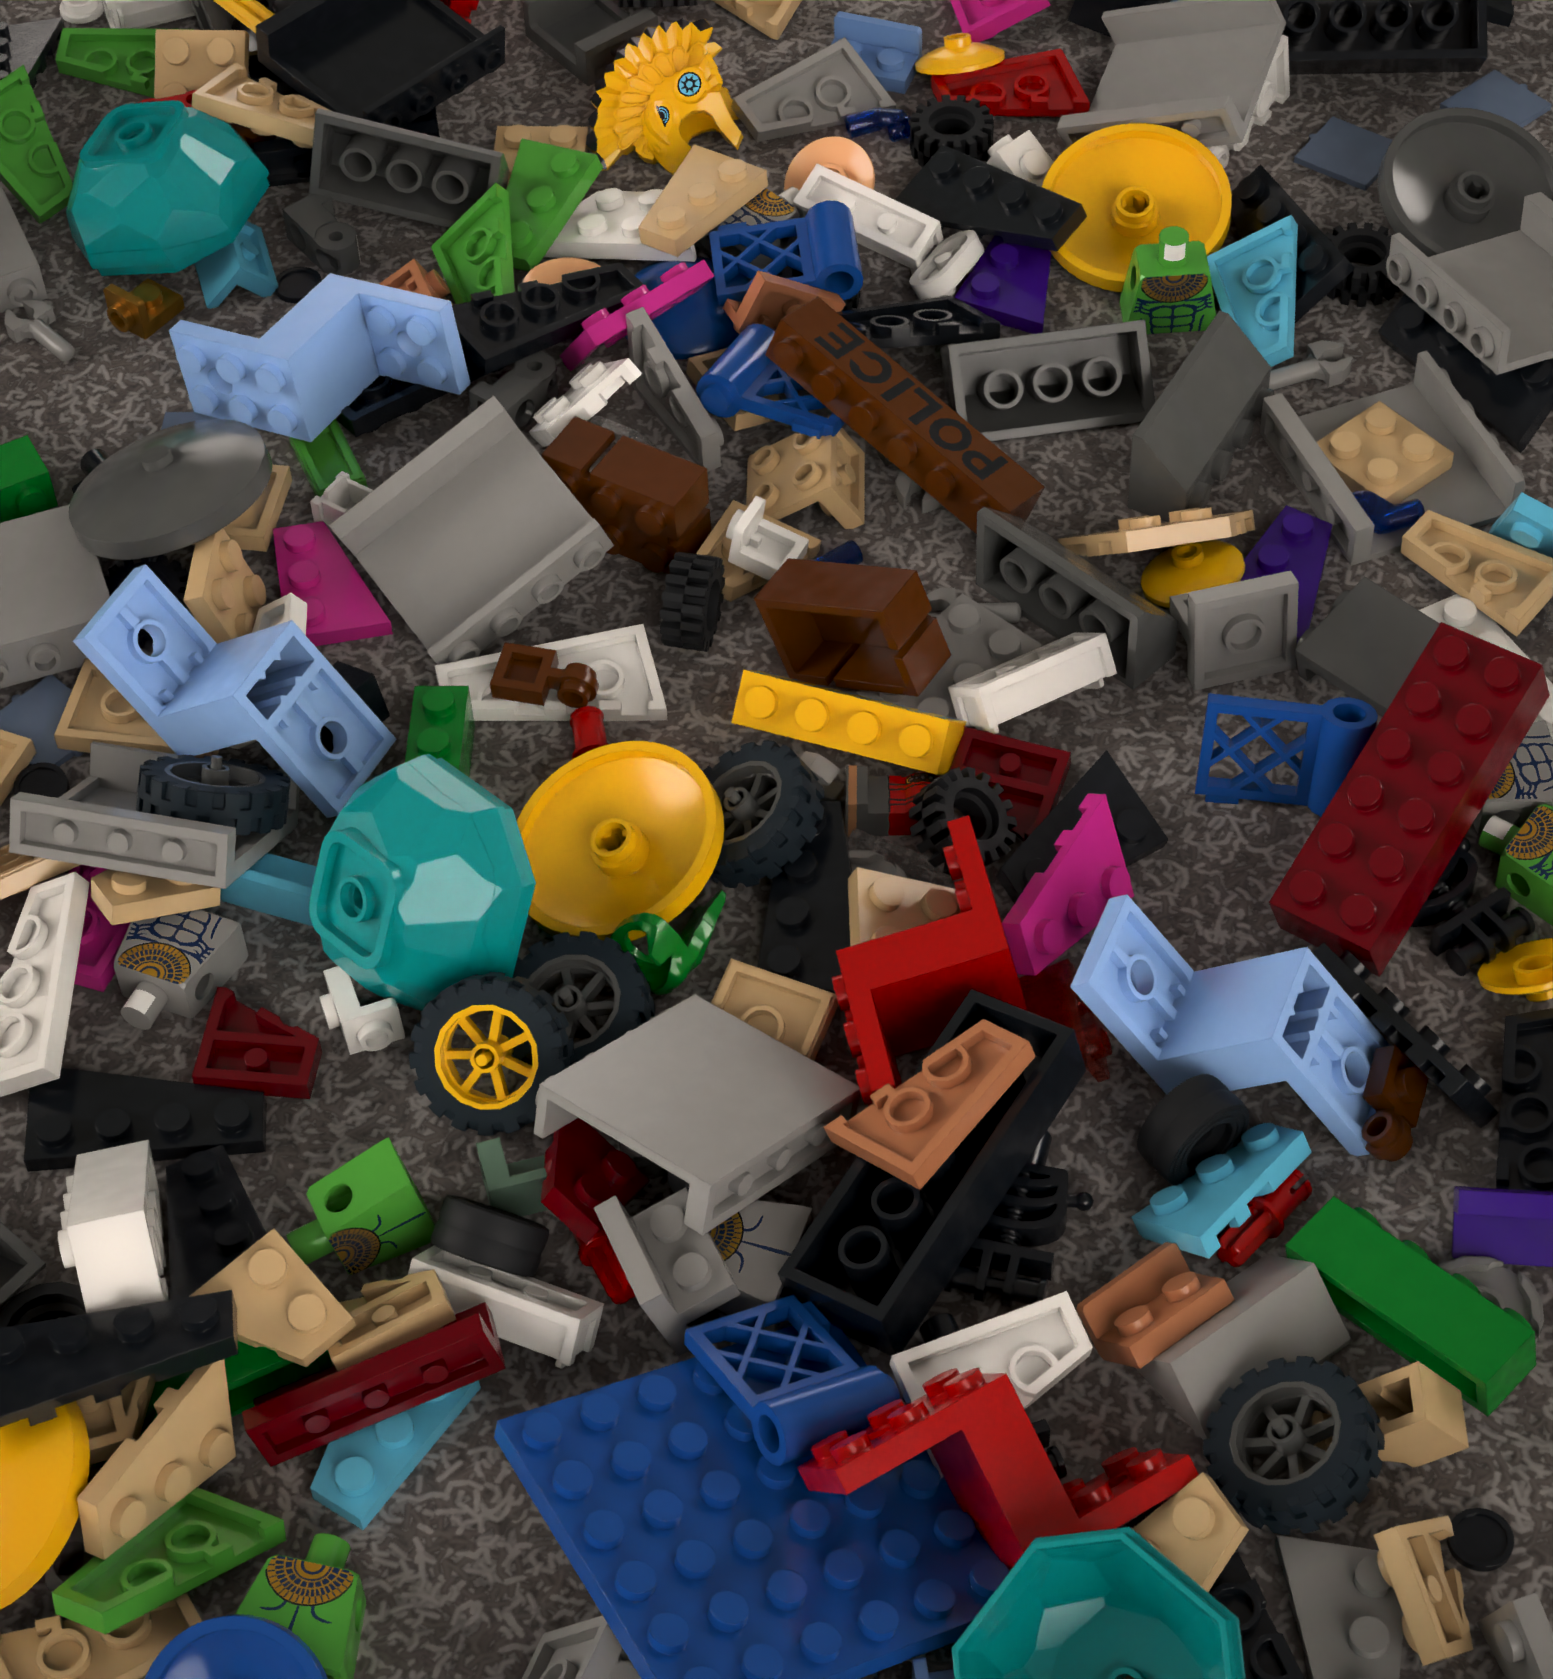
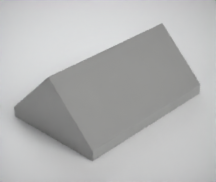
(1276, 1314)

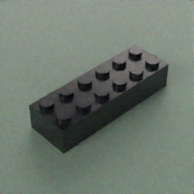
(1385, 36)
(890, 1249)

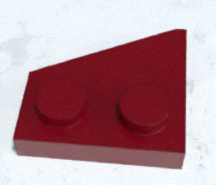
(1025, 770)
(255, 1051)
(583, 1174)

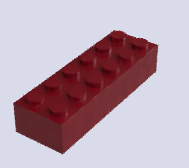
(1410, 797)

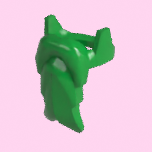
(670, 954)

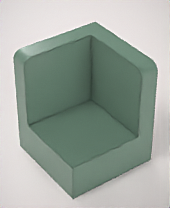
(514, 1185)

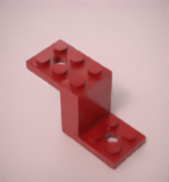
(914, 980)
(994, 1464)

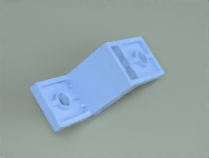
(321, 356)
(236, 691)
(1234, 1021)

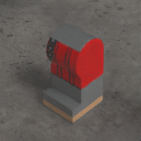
(881, 801)

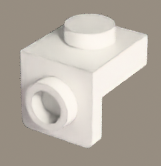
(1021, 157)
(760, 544)
(363, 1027)

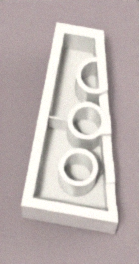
(115, 1228)

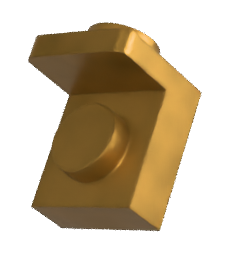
(143, 308)

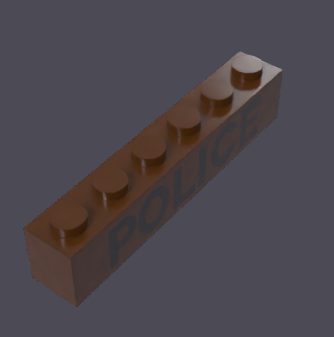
(899, 415)

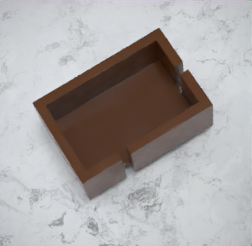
(636, 493)
(853, 626)

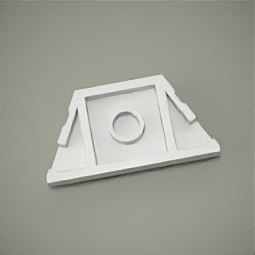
(608, 229)
(584, 399)

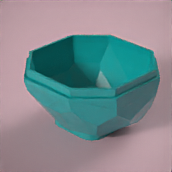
(161, 189)
(422, 883)
(1099, 1611)

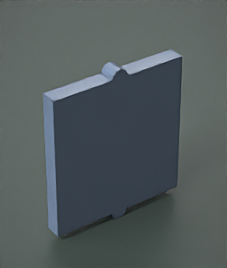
(1501, 97)
(1345, 153)
(37, 717)

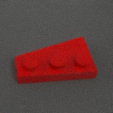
(1020, 86)

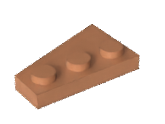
(930, 1114)

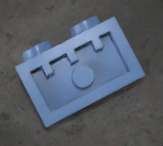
(884, 47)

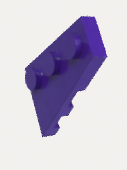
(1010, 285)
(1294, 544)

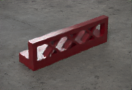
(350, 1399)

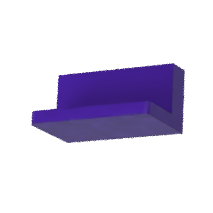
(1503, 1225)

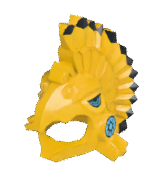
(661, 97)

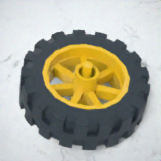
(435, 1055)

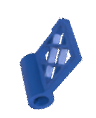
(823, 241)
(747, 375)
(1328, 747)
(807, 1402)

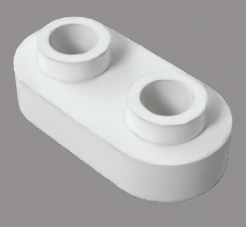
(947, 265)

